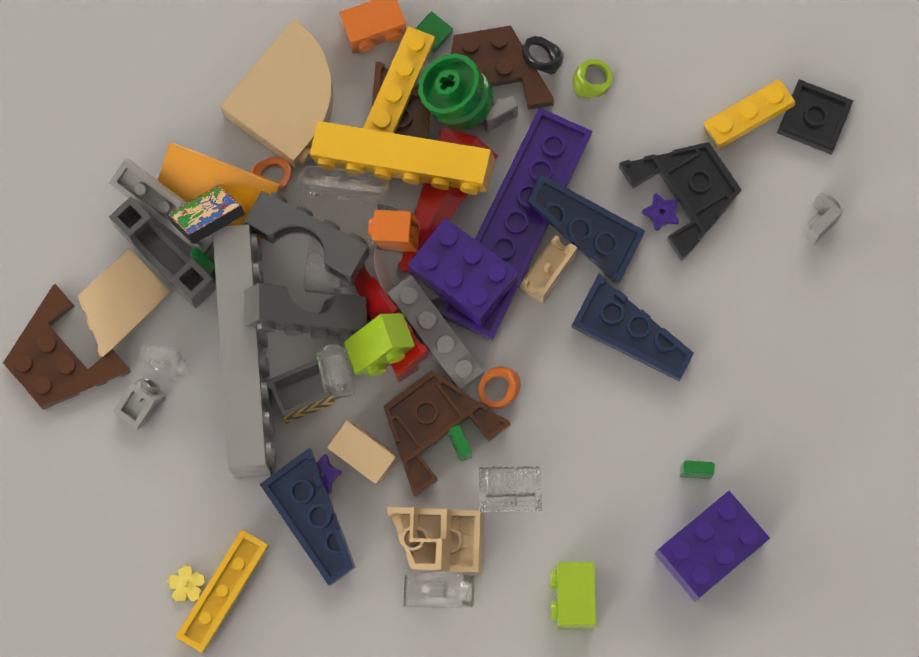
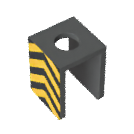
(295, 376)

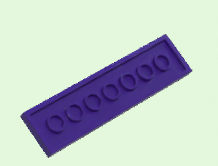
(511, 225)

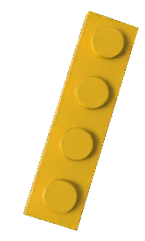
(400, 81)
(222, 591)

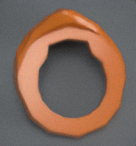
(261, 166)
(512, 390)

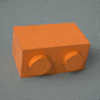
(373, 24)
(395, 230)

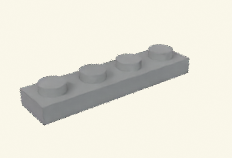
(153, 198)
(434, 332)

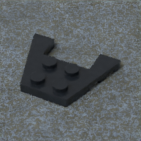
(697, 182)

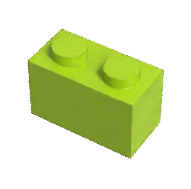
(379, 344)
(574, 595)

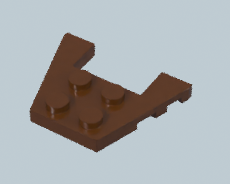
(502, 62)
(47, 364)
(426, 414)

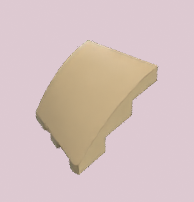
(120, 299)
(440, 538)

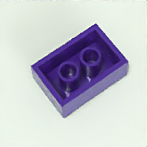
(463, 272)
(712, 545)

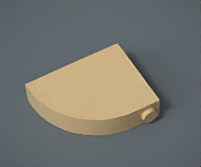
(284, 96)

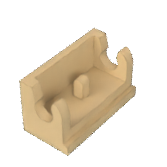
(548, 269)
(363, 452)

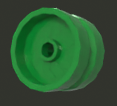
(456, 92)

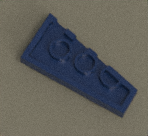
(593, 229)
(624, 327)
(308, 511)

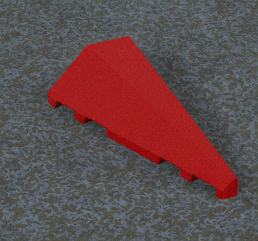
(438, 204)
(379, 303)

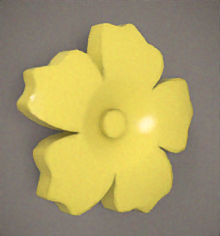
(186, 584)

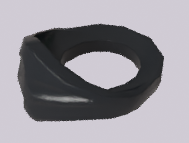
(554, 51)

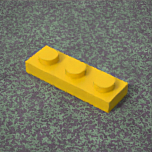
(749, 113)

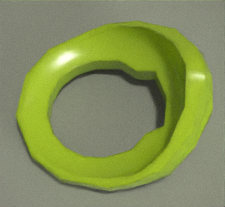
(585, 89)

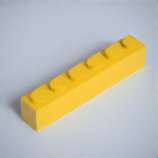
(402, 157)

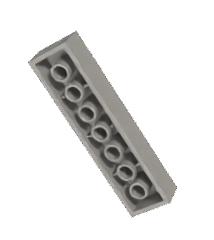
(242, 355)

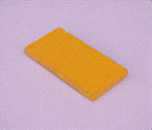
(194, 173)

